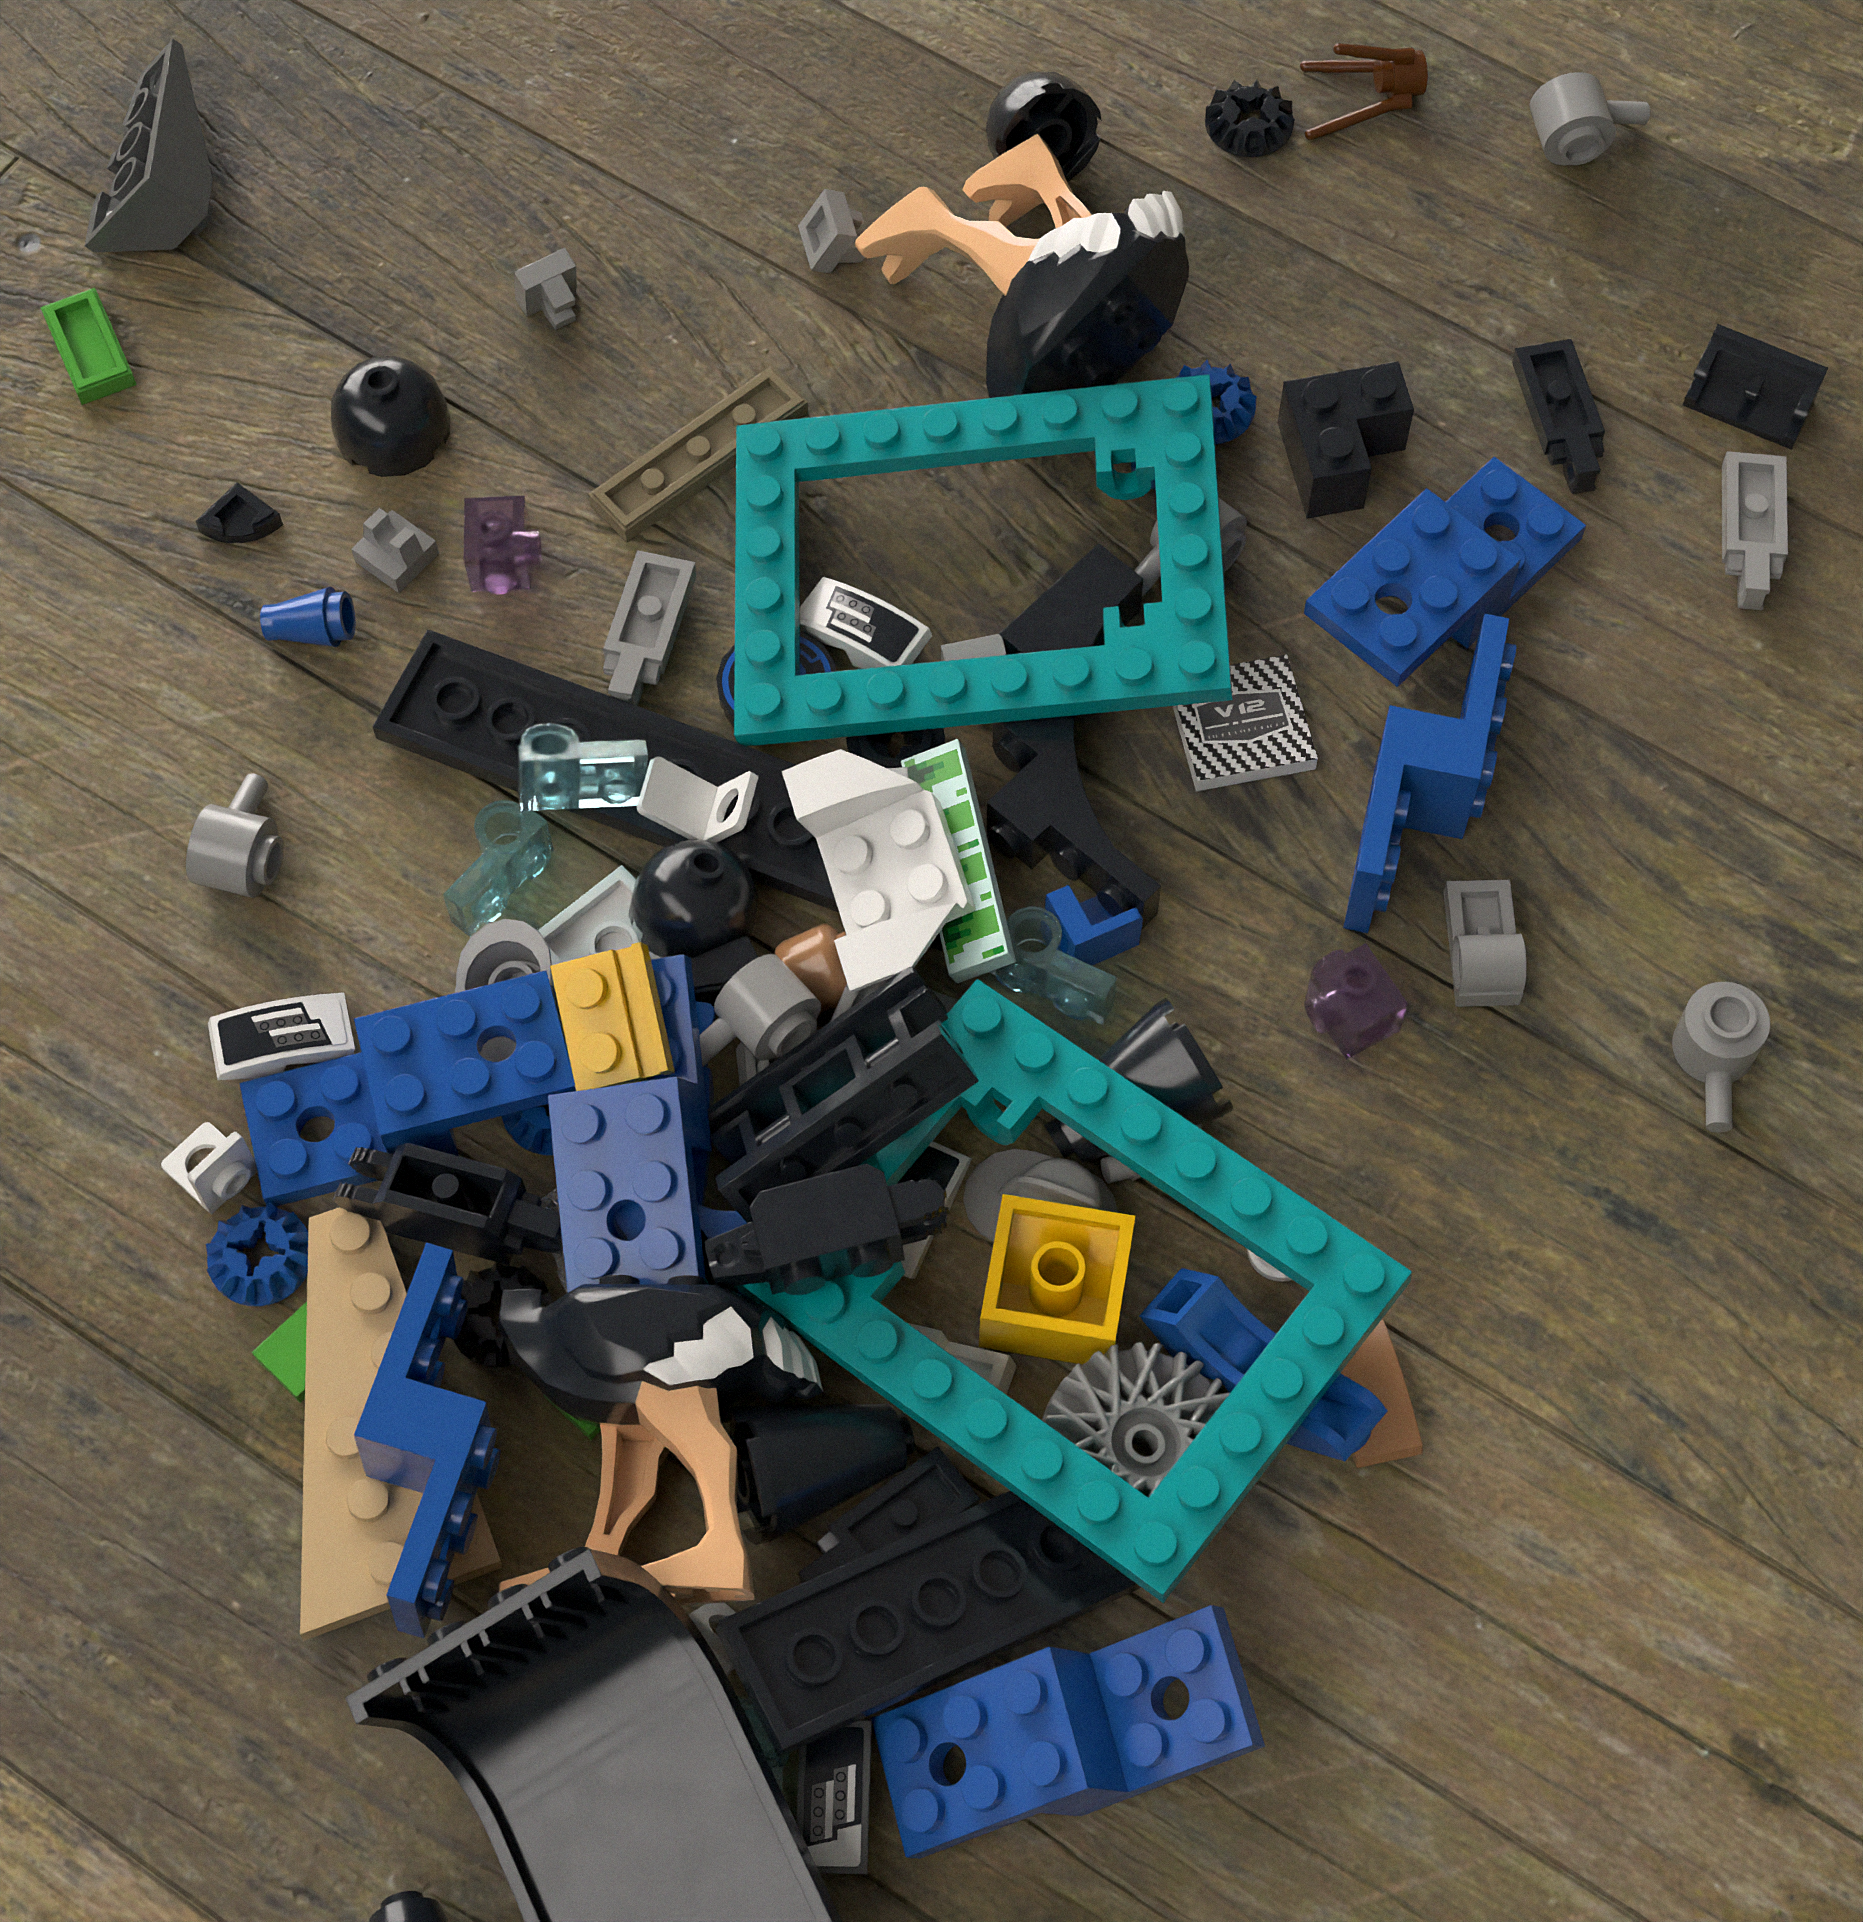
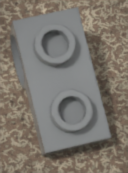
(1483, 943)

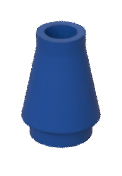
(313, 618)

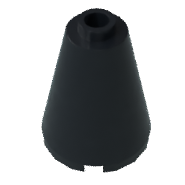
(1162, 1063)
(811, 1459)

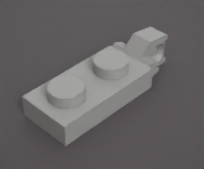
(1754, 523)
(646, 623)

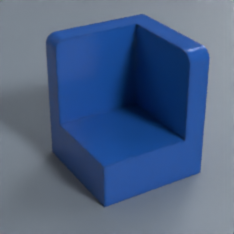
(1090, 930)

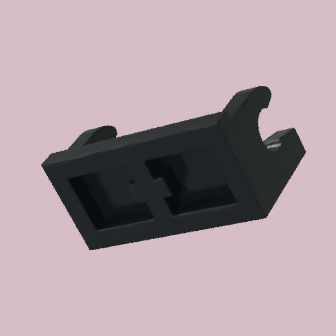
(1755, 386)

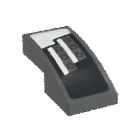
(836, 1798)

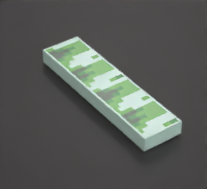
(980, 938)

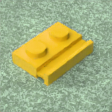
(612, 1018)

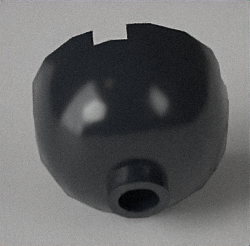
(1048, 107)
(389, 416)
(693, 899)

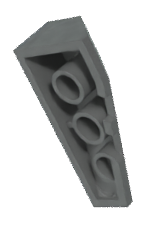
(159, 166)

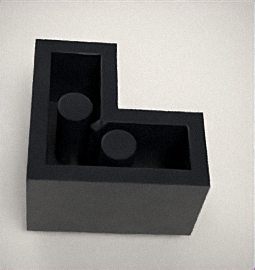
(1335, 425)

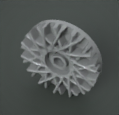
(1137, 1401)

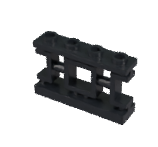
(840, 1092)

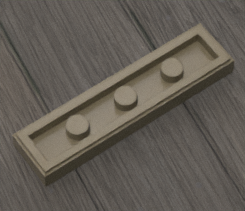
(692, 455)

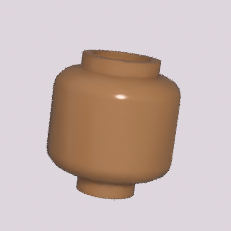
(816, 963)

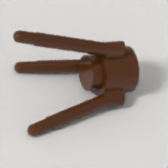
(1395, 72)

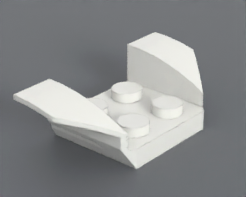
(884, 859)

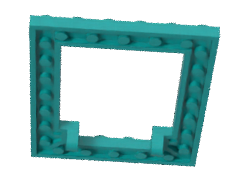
(1166, 662)
(1142, 1537)

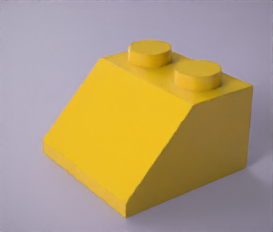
(1055, 1280)

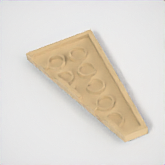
(351, 1521)

